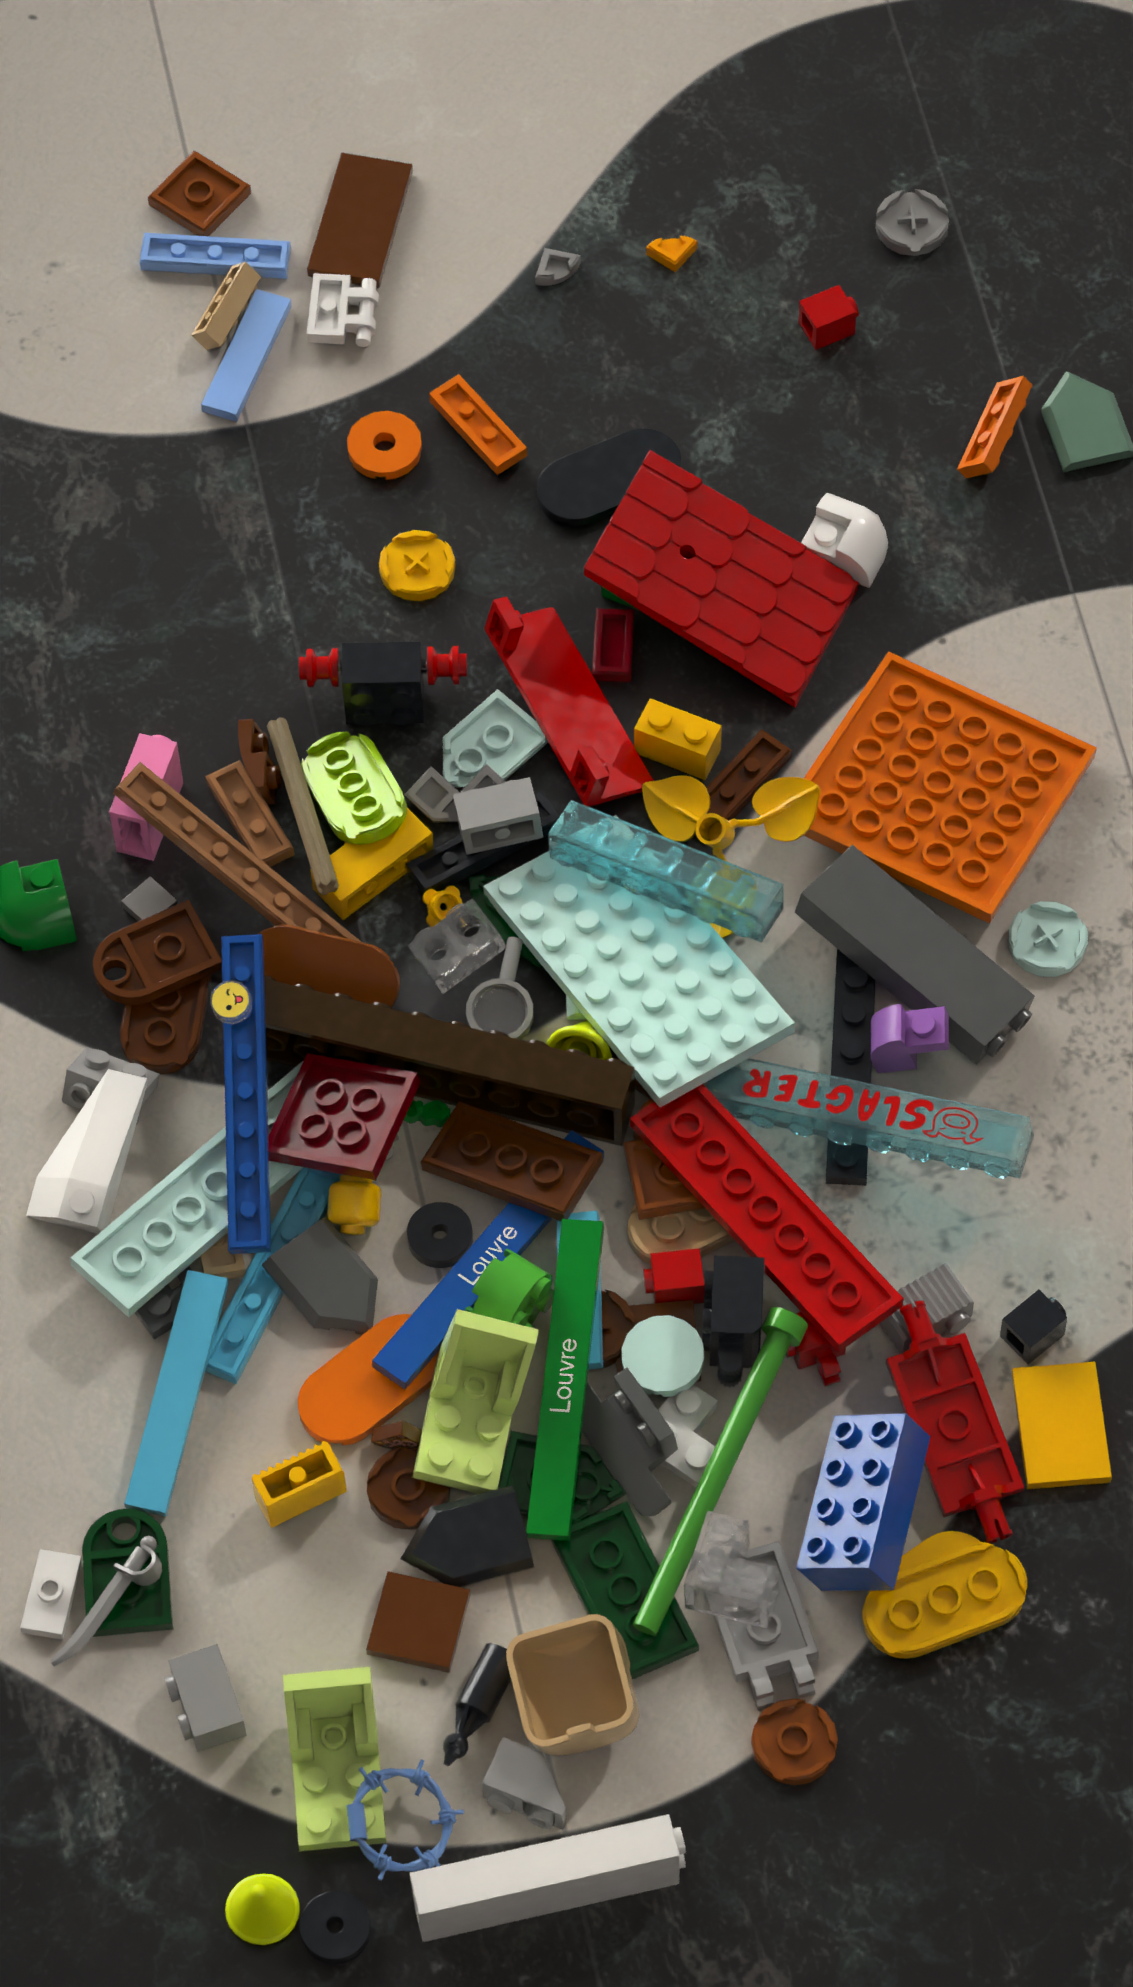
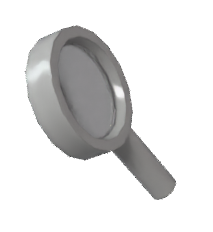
(502, 1002)

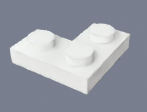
(686, 1416)

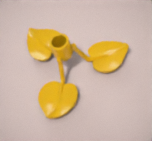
(681, 806)

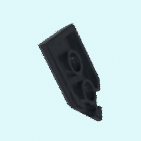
(471, 1539)

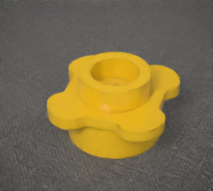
(434, 899)

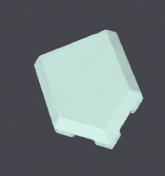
(492, 735)

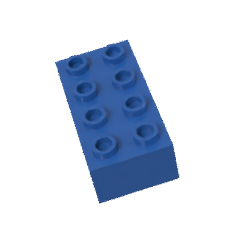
(863, 1502)

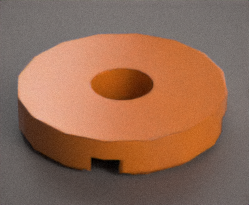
(384, 427)

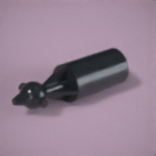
(478, 1699)

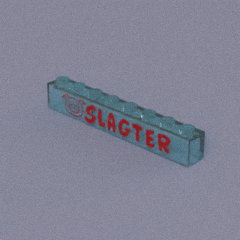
(876, 1117)

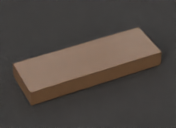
(249, 814)

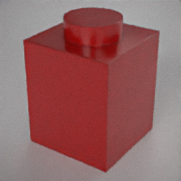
(828, 317)
(675, 1276)

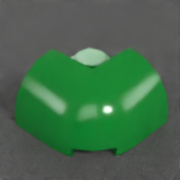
(34, 906)

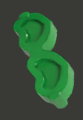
(430, 1114)

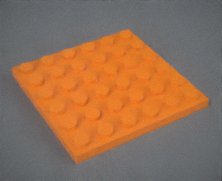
(943, 785)

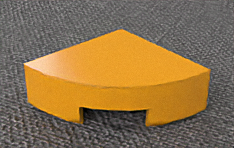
(672, 252)

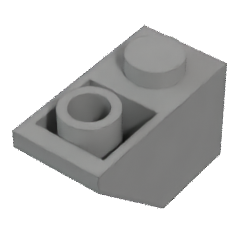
(524, 1783)

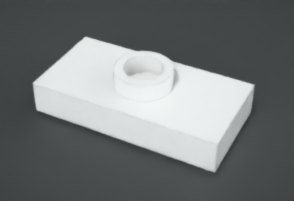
(51, 1594)

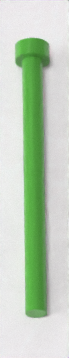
(782, 1331)

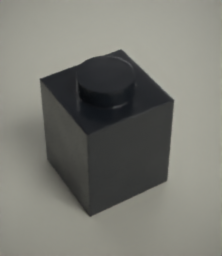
(1034, 1326)

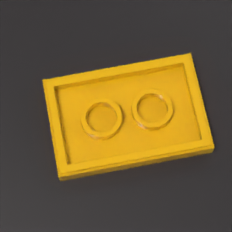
(1061, 1425)

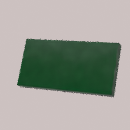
(612, 1575)

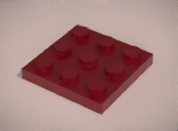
(342, 1116)

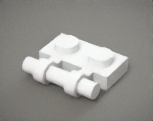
(329, 309)

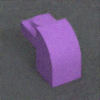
(902, 1034)

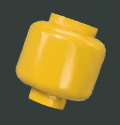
(354, 1204)

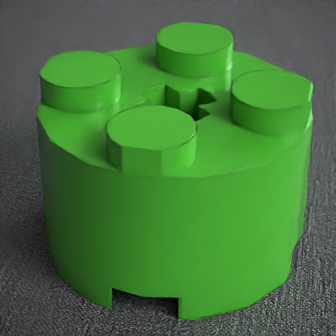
(513, 1290)

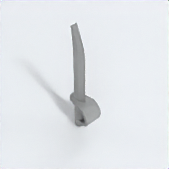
(125, 1574)

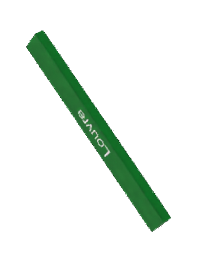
(565, 1380)

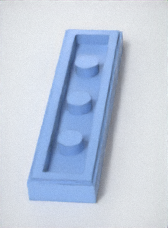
(213, 254)
(246, 355)

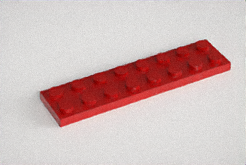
(768, 1215)

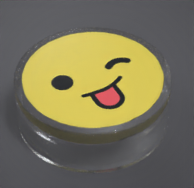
(231, 1002)

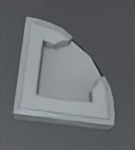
(556, 267)

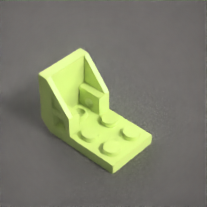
(473, 1401)
(329, 1740)

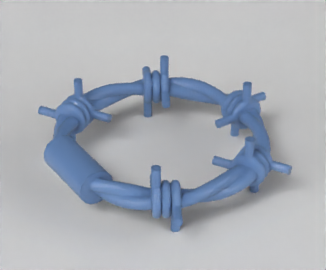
(357, 1820)

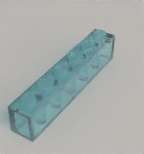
(666, 871)

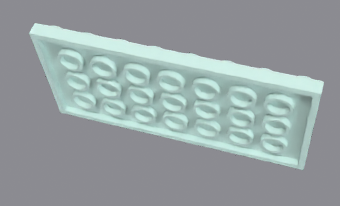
(642, 975)

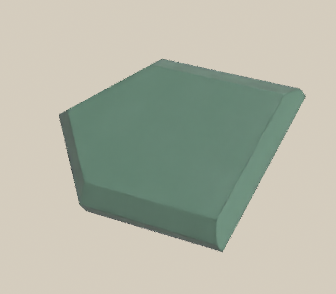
(1085, 424)

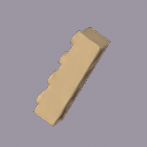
(226, 306)

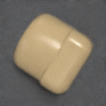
(573, 1685)

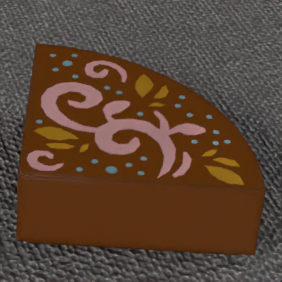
(397, 1435)

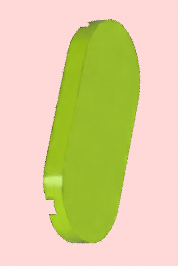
(354, 788)

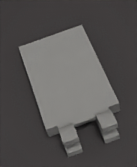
(775, 1651)

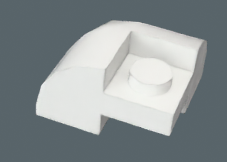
(848, 537)

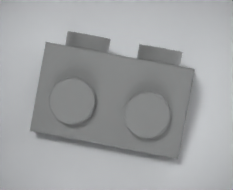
(90, 1068)

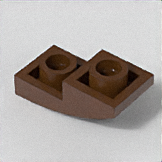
(259, 766)

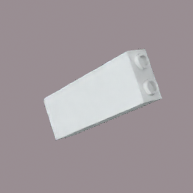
(547, 1877)

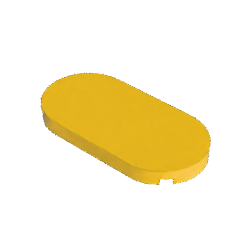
(945, 1600)

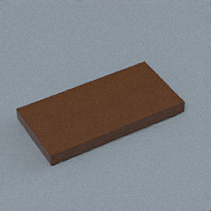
(360, 218)
(512, 1161)

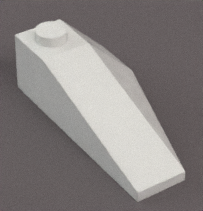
(86, 1167)

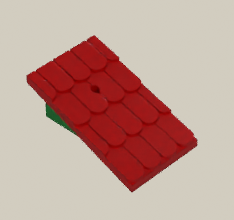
(721, 578)

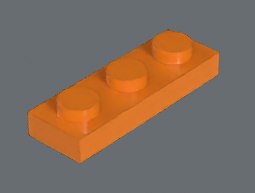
(478, 424)
(994, 427)

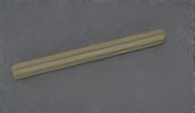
(302, 806)

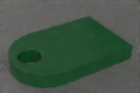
(139, 1606)

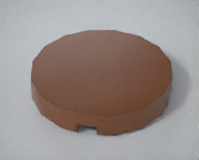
(794, 1742)

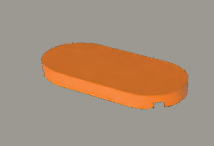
(351, 1397)

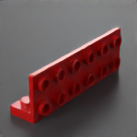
(566, 703)

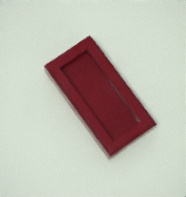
(613, 645)

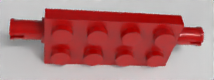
(950, 1402)

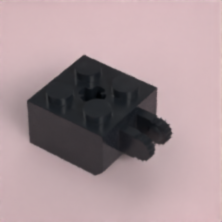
(733, 1315)

